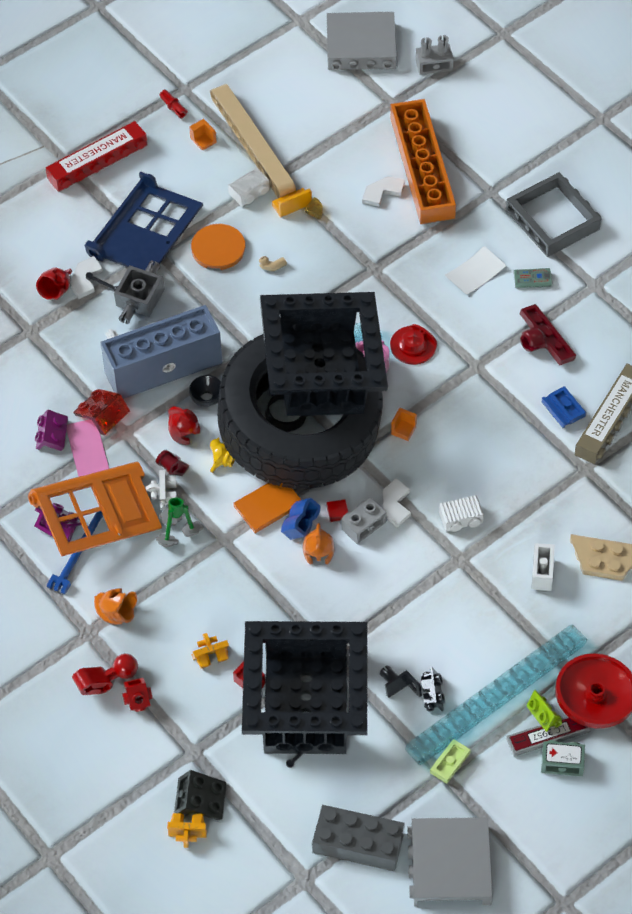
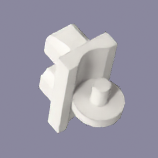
(154, 489)

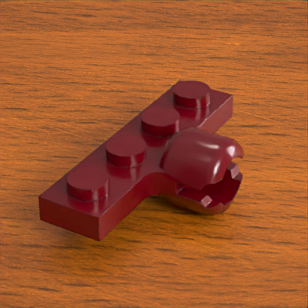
(544, 336)

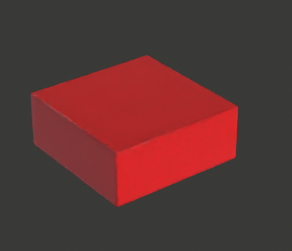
(336, 509)

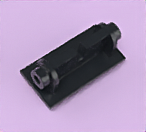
(432, 682)

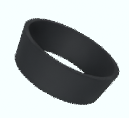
(285, 426)

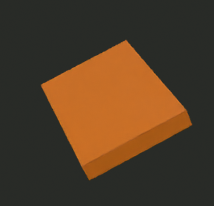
(266, 505)

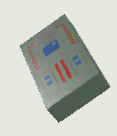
(532, 278)

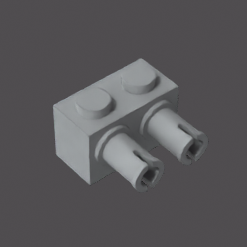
(434, 58)

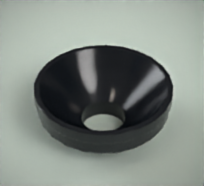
(203, 385)

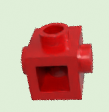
(137, 694)

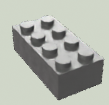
(358, 837)

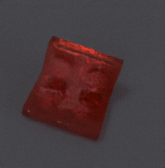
(103, 409)

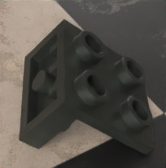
(200, 795)

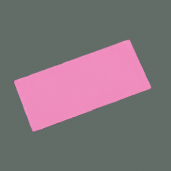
(87, 447)

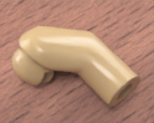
(271, 266)

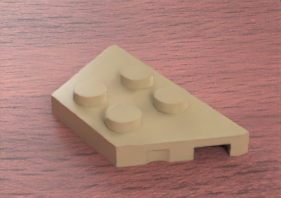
(602, 557)

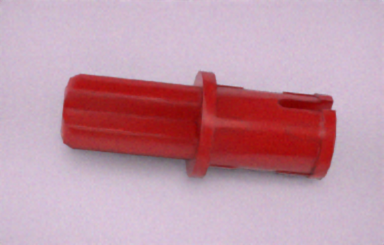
(173, 104)

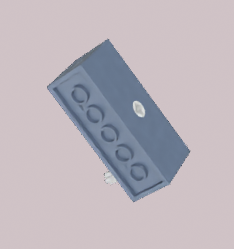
(161, 352)

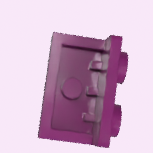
(51, 430)

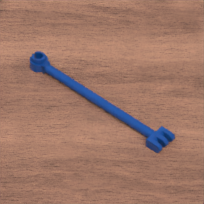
(62, 579)

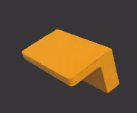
(292, 202)

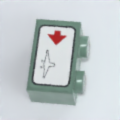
(563, 758)

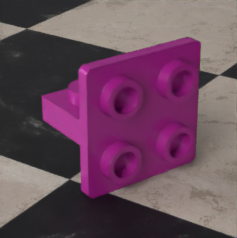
(68, 526)

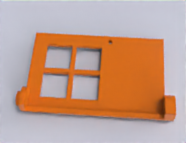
(119, 498)

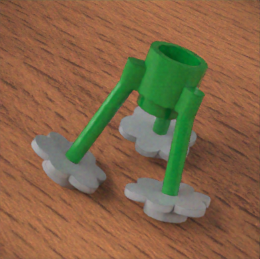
(173, 514)

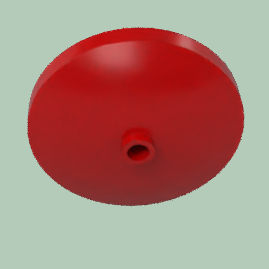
(595, 690)

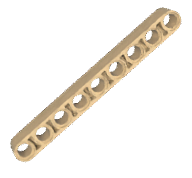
(252, 140)

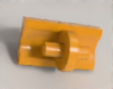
(219, 649)
(186, 831)

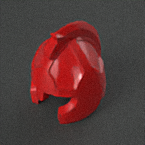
(53, 283)
(182, 423)

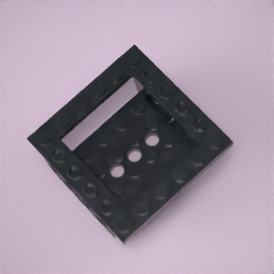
(324, 320)
(291, 653)

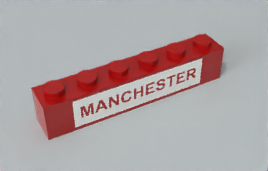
(96, 156)

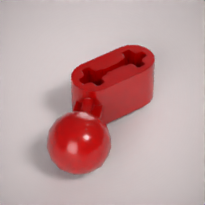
(98, 681)

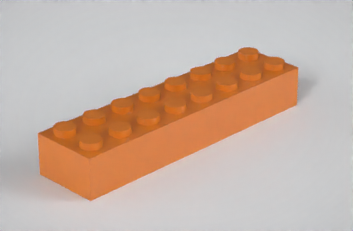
(422, 161)

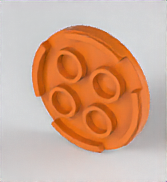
(218, 246)

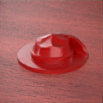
(413, 344)

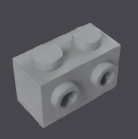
(363, 520)

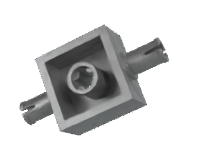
(139, 291)

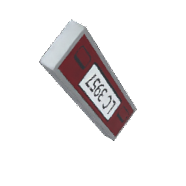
(533, 738)

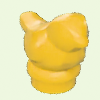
(220, 455)

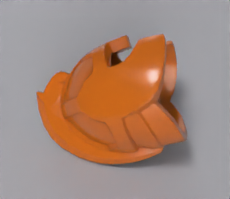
(318, 544)
(115, 606)

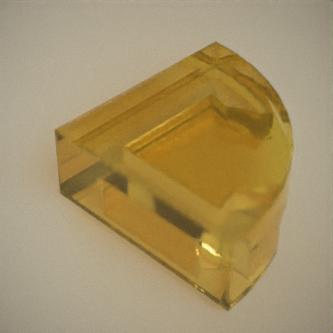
(314, 208)

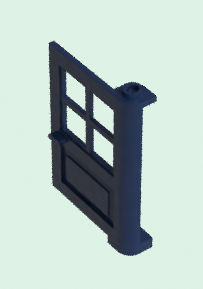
(137, 245)

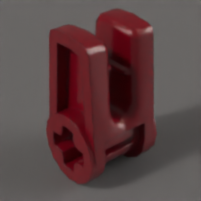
(172, 463)

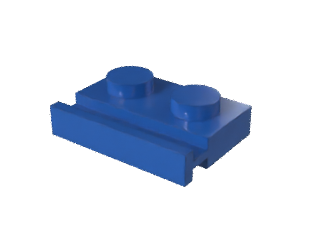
(563, 407)

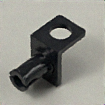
(398, 682)

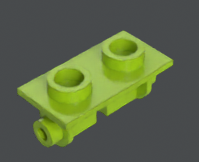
(543, 711)

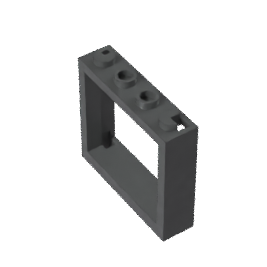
(535, 232)

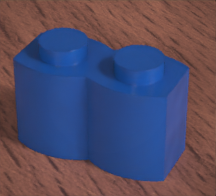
(300, 518)

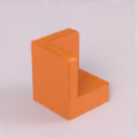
(202, 134)
(403, 424)

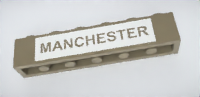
(607, 419)

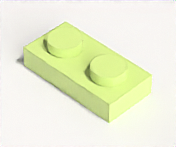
(450, 761)

